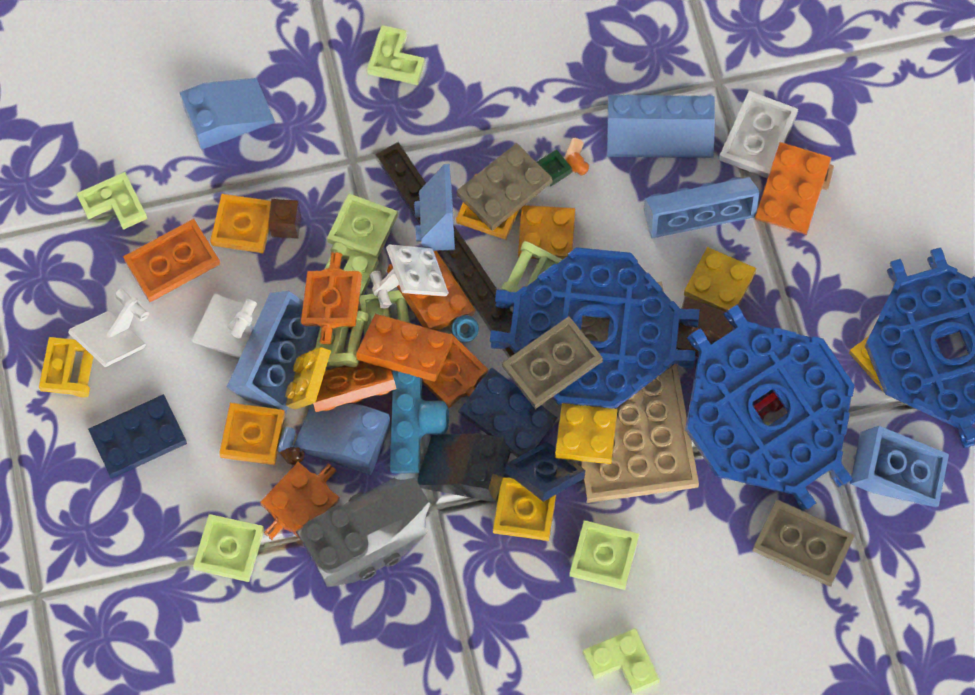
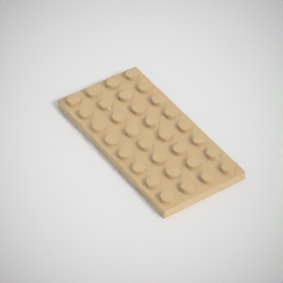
(649, 441)

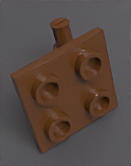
(710, 321)

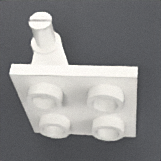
(413, 270)
(227, 325)
(109, 336)

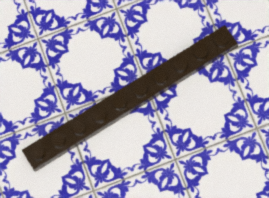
(459, 261)

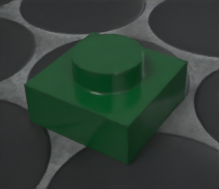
(555, 166)

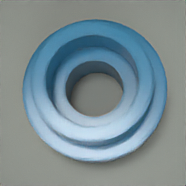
(472, 332)

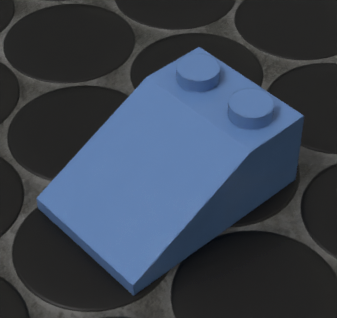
(225, 110)
(436, 212)
(345, 435)
(899, 467)

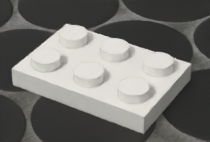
(757, 134)

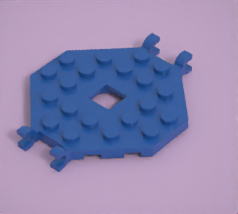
(603, 286)
(906, 346)
(807, 383)

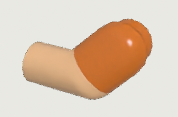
(574, 158)

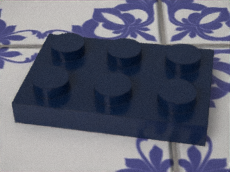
(505, 412)
(137, 436)

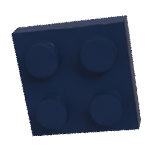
(543, 472)

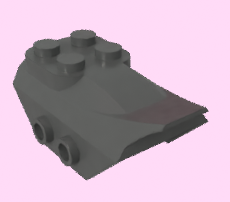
(366, 532)

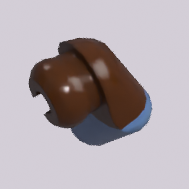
(287, 450)

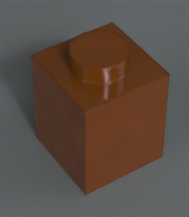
(284, 218)

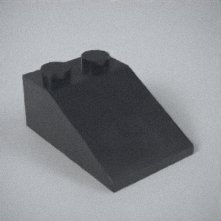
(465, 465)

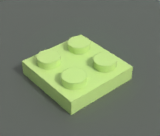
(363, 225)
(228, 548)
(604, 555)

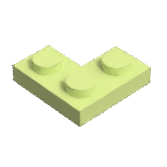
(390, 62)
(116, 195)
(623, 652)

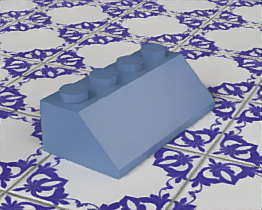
(661, 126)
(701, 206)
(272, 350)

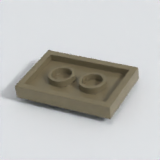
(504, 186)
(552, 362)
(803, 543)

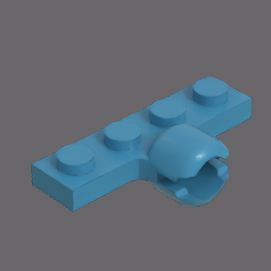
(411, 420)

